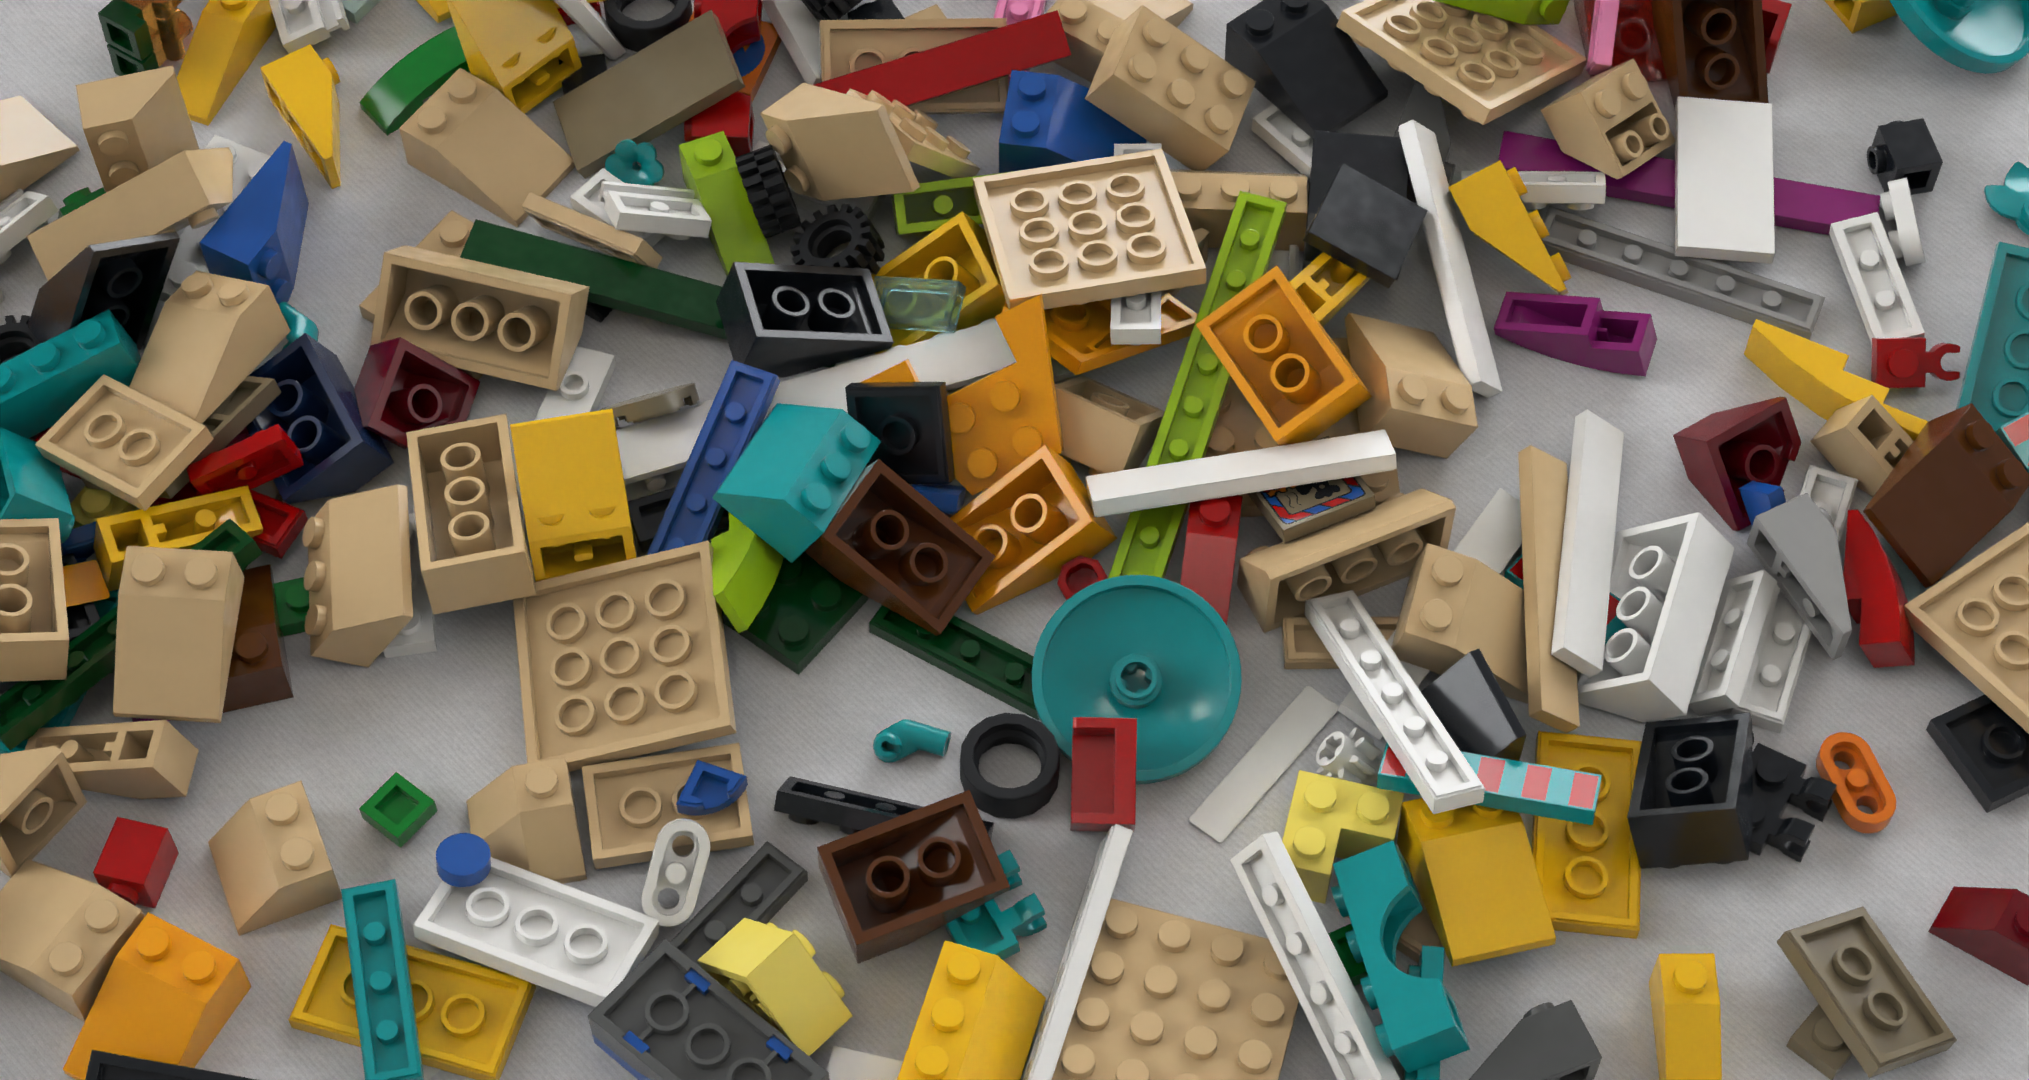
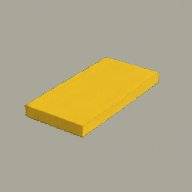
(1594, 869)
(461, 1008)

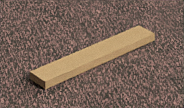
(1543, 508)

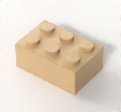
(1170, 89)

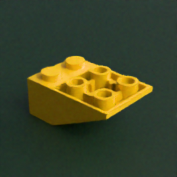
(516, 46)
(573, 493)

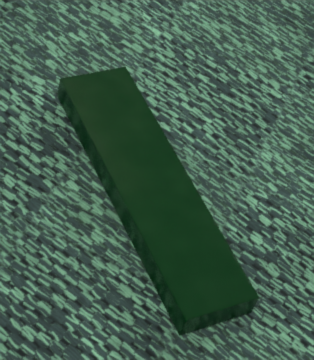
(965, 654)

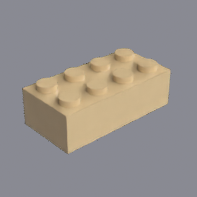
(469, 514)

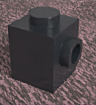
(1905, 151)

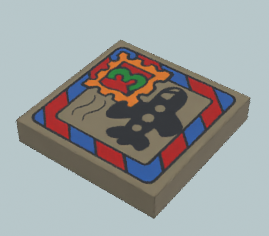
(1313, 506)

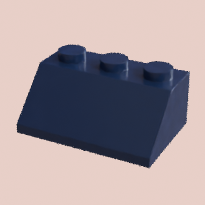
(322, 420)

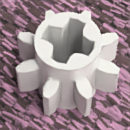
(1349, 757)

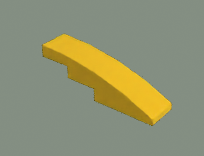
(1816, 374)

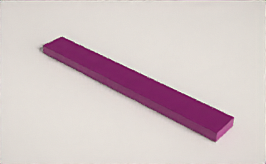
(1795, 203)

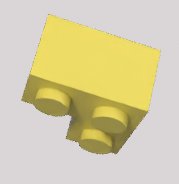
(1333, 821)
(779, 981)

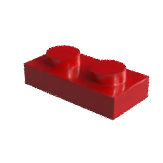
(245, 463)

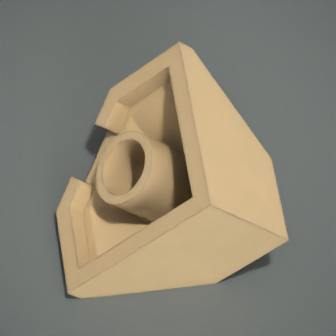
(531, 820)

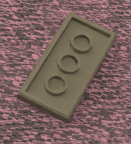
(649, 92)

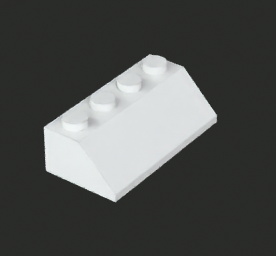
(1669, 597)

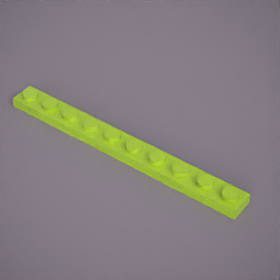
(1199, 383)

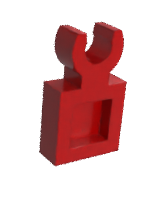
(1905, 362)

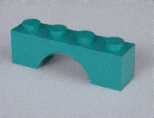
(1415, 1011)

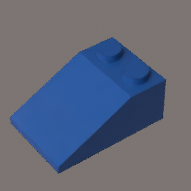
(1054, 124)
(262, 228)

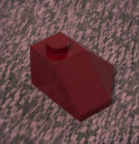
(410, 391)
(1738, 448)

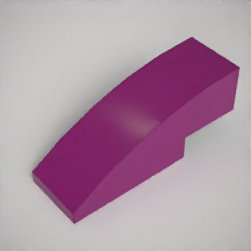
(1578, 331)

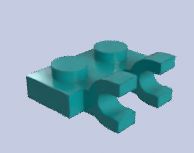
(994, 930)

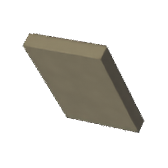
(1866, 991)

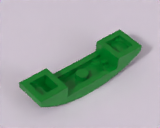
(412, 80)

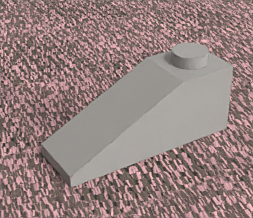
(1803, 555)

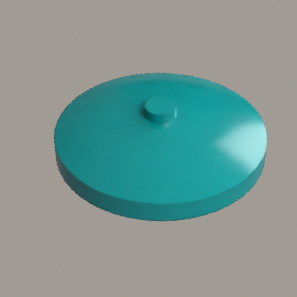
(1970, 33)
(1141, 654)

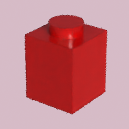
(136, 861)

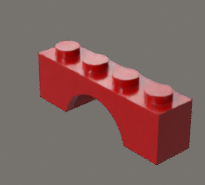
(734, 114)

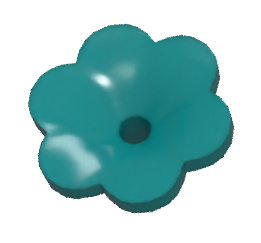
(625, 167)

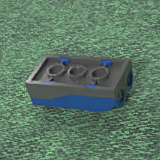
(686, 1026)

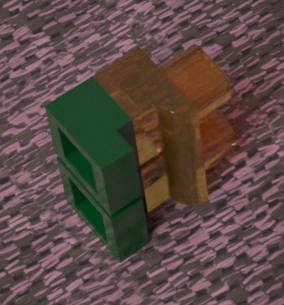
(144, 33)

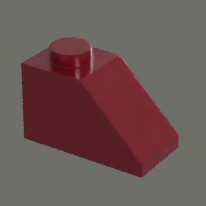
(1989, 926)

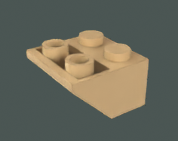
(1610, 121)

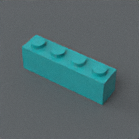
(58, 372)

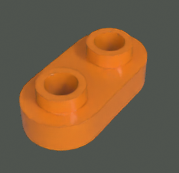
(1859, 785)

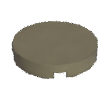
(655, 404)

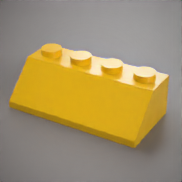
(973, 1020)

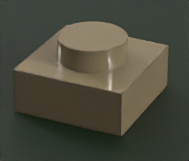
(1820, 1044)

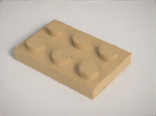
(921, 140)
(124, 442)
(639, 796)

